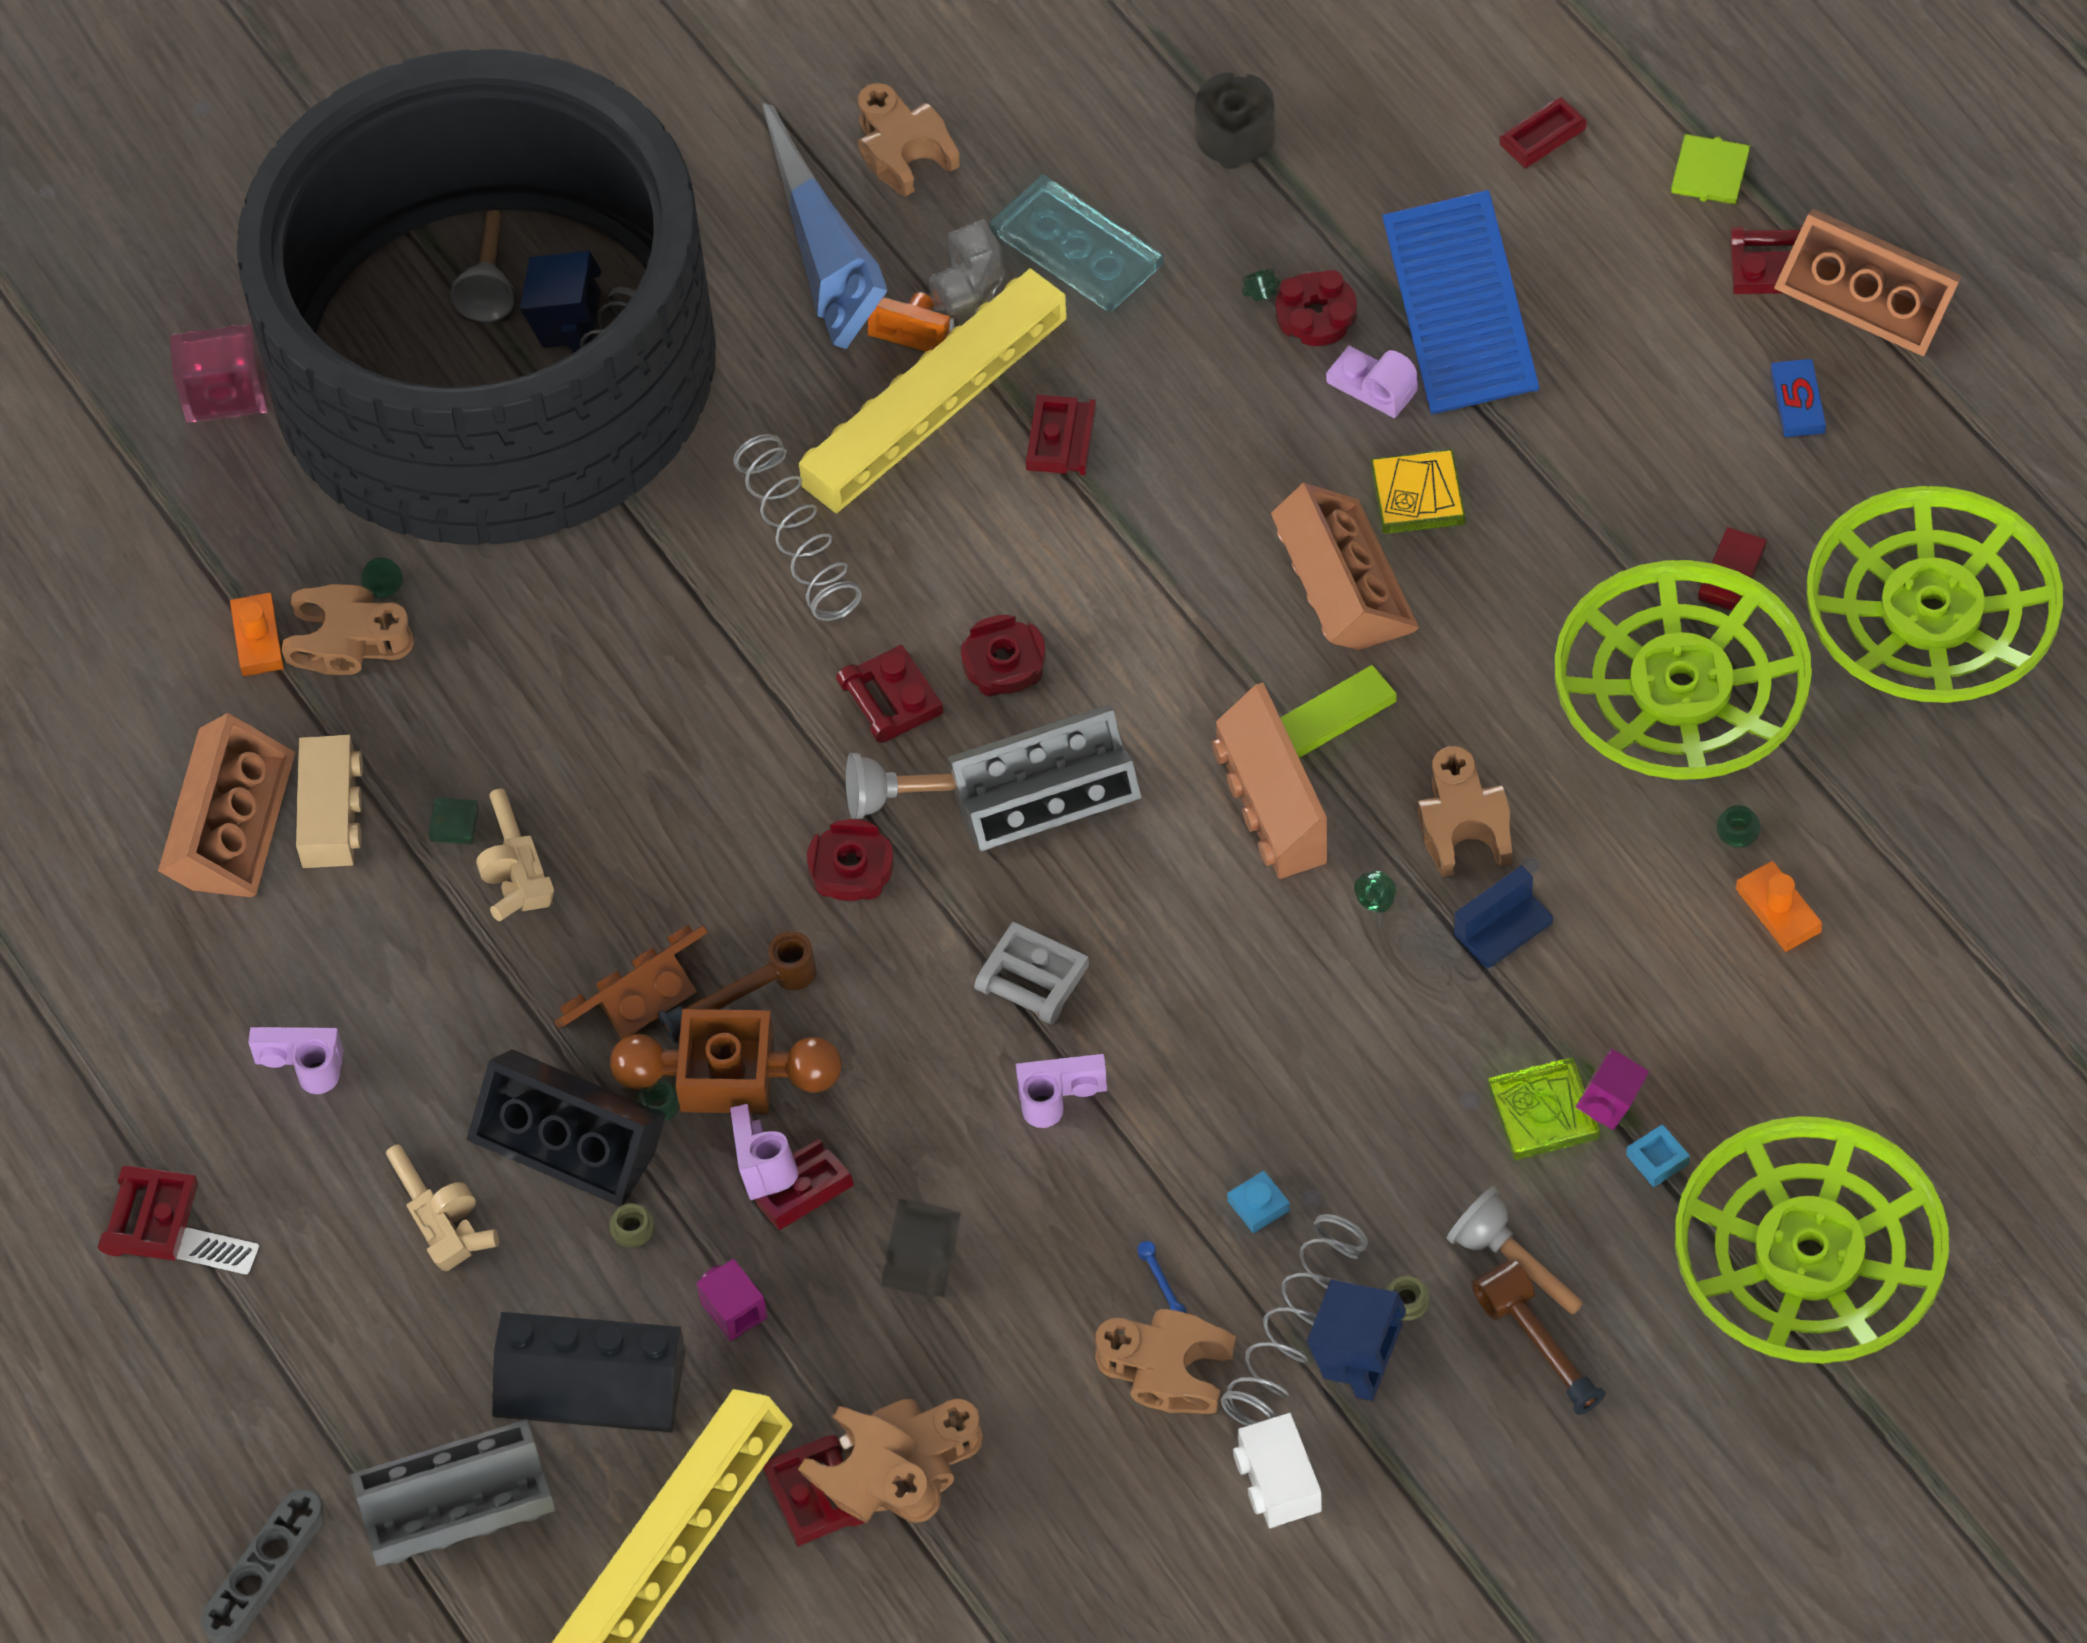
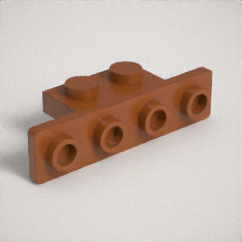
(639, 995)

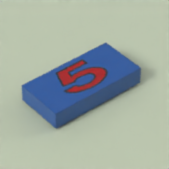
(1798, 398)

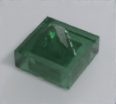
(453, 820)

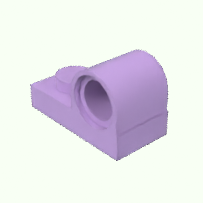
(1381, 383)
(300, 1048)
(1055, 1079)
(762, 1156)

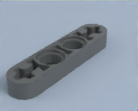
(267, 1569)

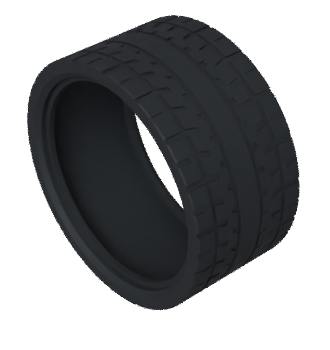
(446, 142)

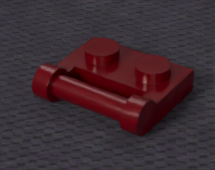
(1758, 270)
(901, 687)
(161, 1214)
(799, 1500)

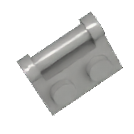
(1038, 961)

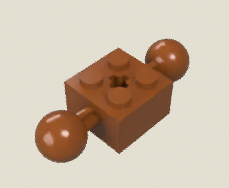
(725, 1061)

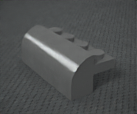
(1043, 778)
(452, 1493)

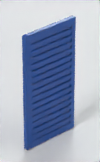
(1460, 302)

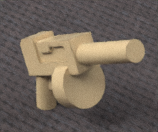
(514, 861)
(438, 1212)

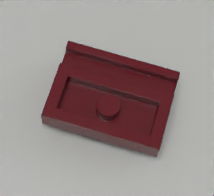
(1060, 434)
(818, 1181)

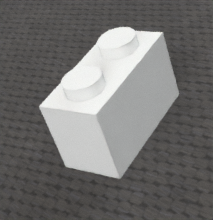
(1278, 1471)

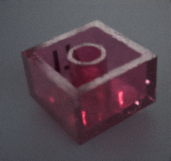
(218, 373)

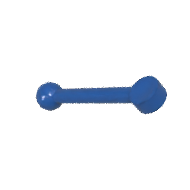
(1147, 1252)

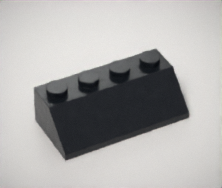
(564, 1126)
(587, 1371)

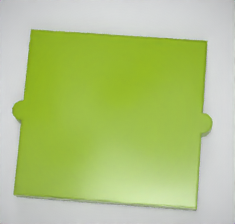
(1710, 169)

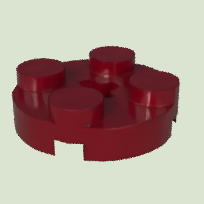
(1320, 288)
(1008, 675)
(850, 882)

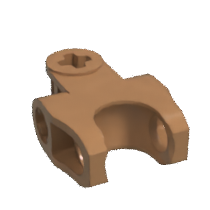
(900, 136)
(350, 630)
(1462, 811)
(1158, 1359)
(935, 1434)
(875, 1472)

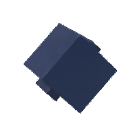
(561, 298)
(1356, 1335)

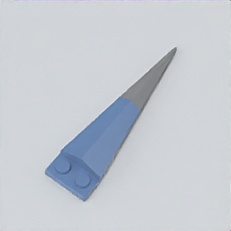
(839, 269)

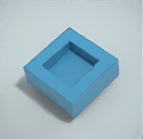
(1658, 1155)
(1258, 1202)

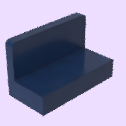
(1501, 918)

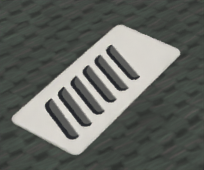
(217, 1251)

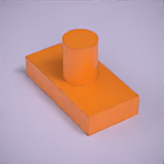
(909, 323)
(256, 634)
(1779, 905)

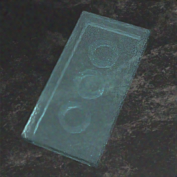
(1076, 243)

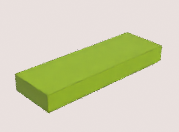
(1338, 710)

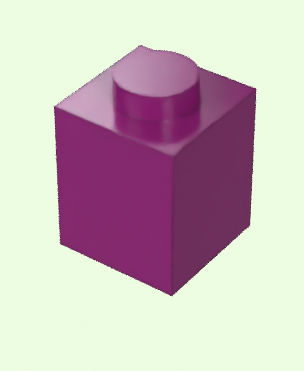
(1612, 1089)
(731, 1299)

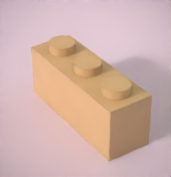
(328, 801)

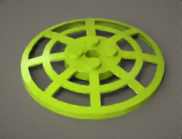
(1934, 579)
(1685, 654)
(1815, 1220)

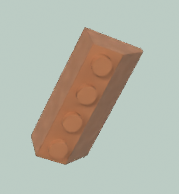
(1867, 282)
(1342, 568)
(1271, 784)
(227, 809)

